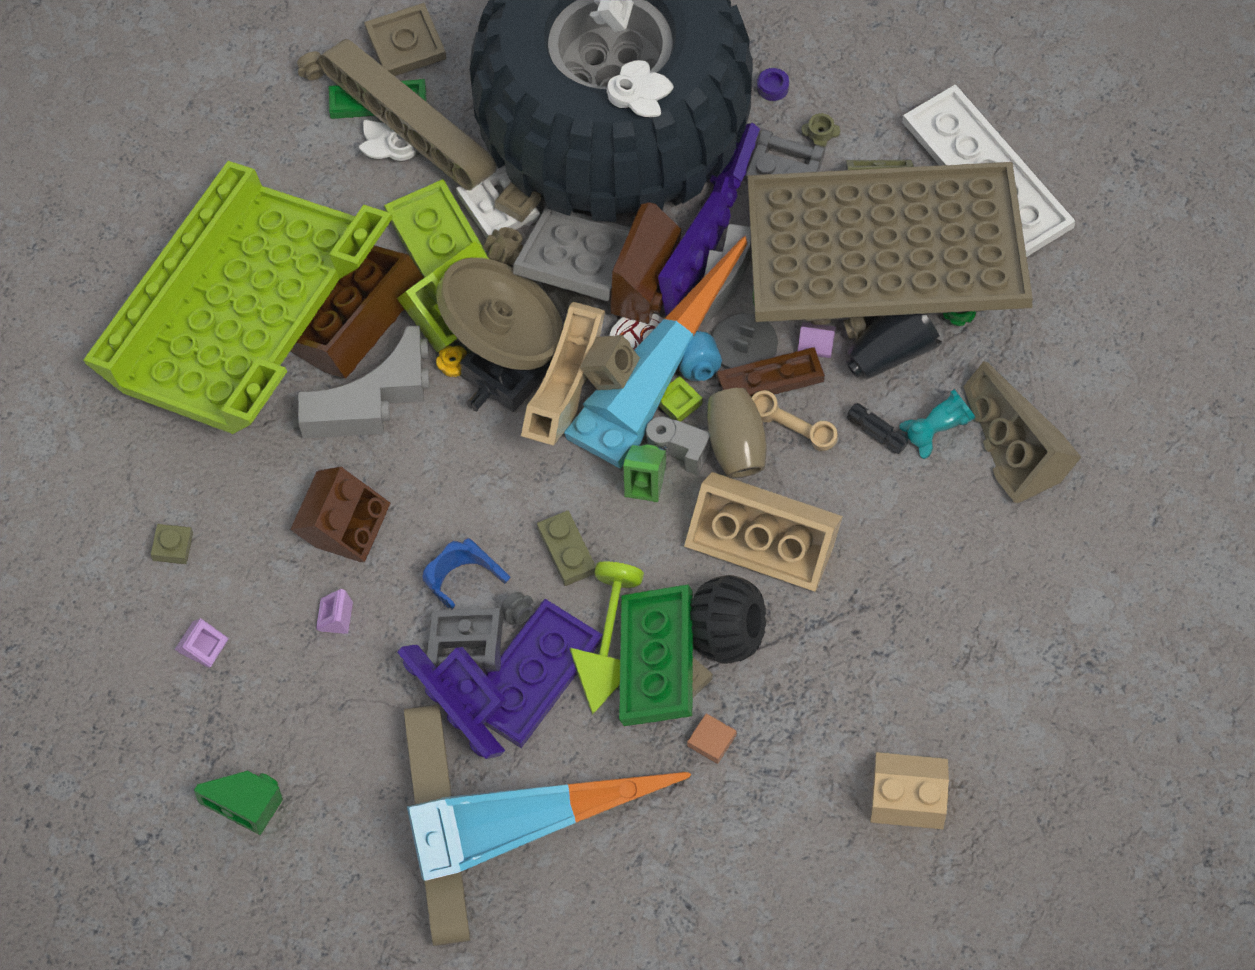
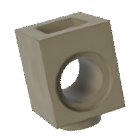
(610, 362)

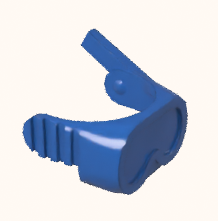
(455, 555)

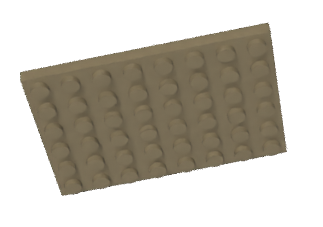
(887, 242)

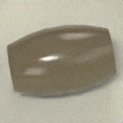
(736, 433)

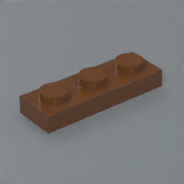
(775, 374)

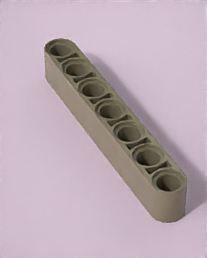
(407, 114)
(432, 782)

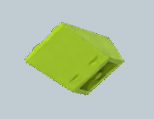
(422, 304)

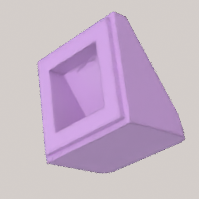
(201, 643)

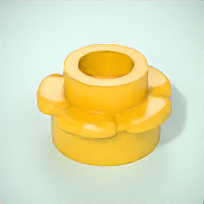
(448, 367)

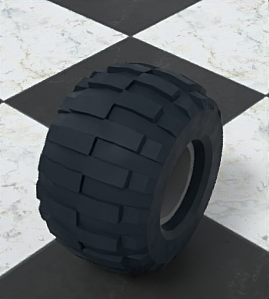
(550, 111)

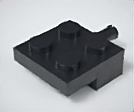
(498, 382)

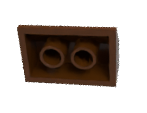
(643, 256)

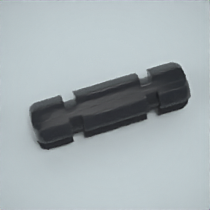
(877, 428)

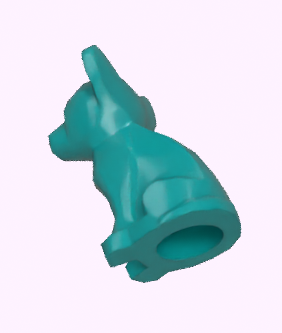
(942, 418)

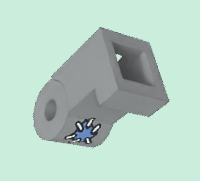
(680, 441)

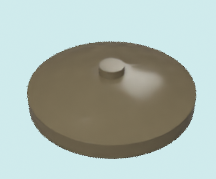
(499, 313)

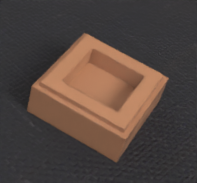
(711, 738)

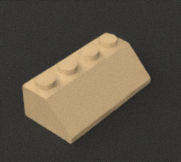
(762, 531)

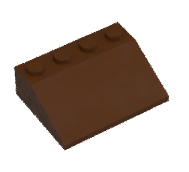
(357, 312)

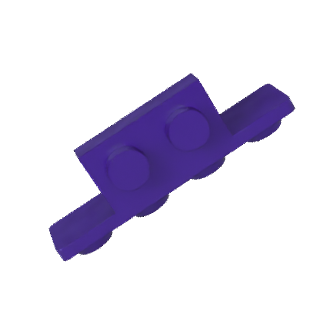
(462, 693)

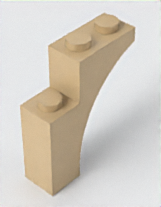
(559, 393)

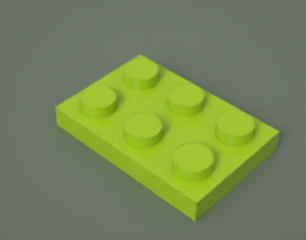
(431, 226)

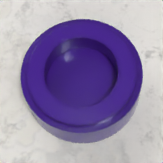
(773, 84)

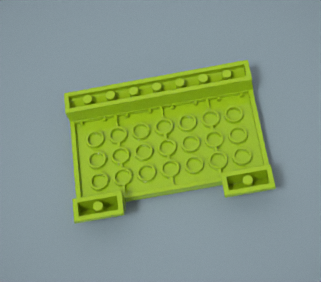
(231, 299)

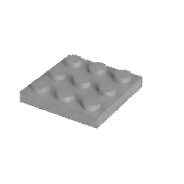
(572, 253)

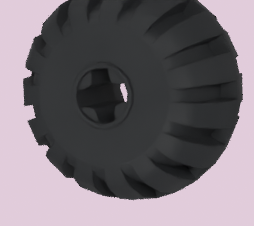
(728, 619)

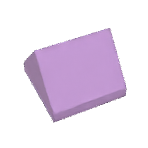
(817, 336)
(335, 612)

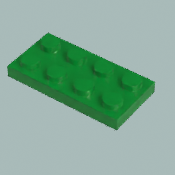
(656, 656)

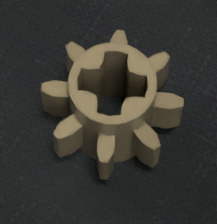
(504, 245)

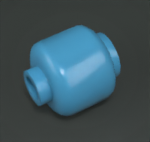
(700, 357)

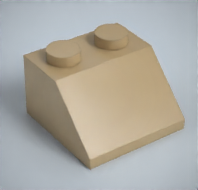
(910, 790)

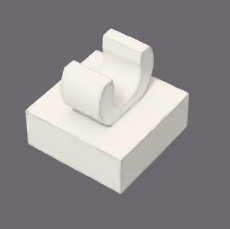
(613, 12)

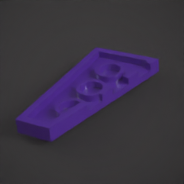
(690, 258)

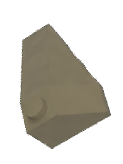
(1022, 442)

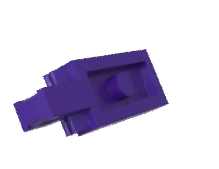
(734, 172)

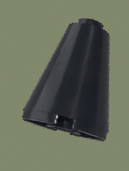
(891, 342)

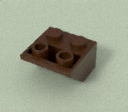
(340, 514)

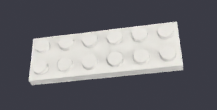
(959, 134)

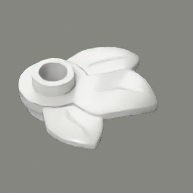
(638, 89)
(384, 142)

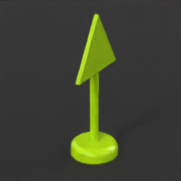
(599, 672)

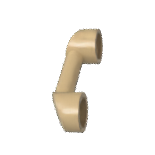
(822, 434)

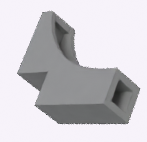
(364, 404)

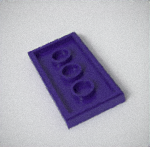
(538, 670)

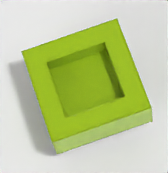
(680, 400)

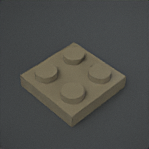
(405, 40)

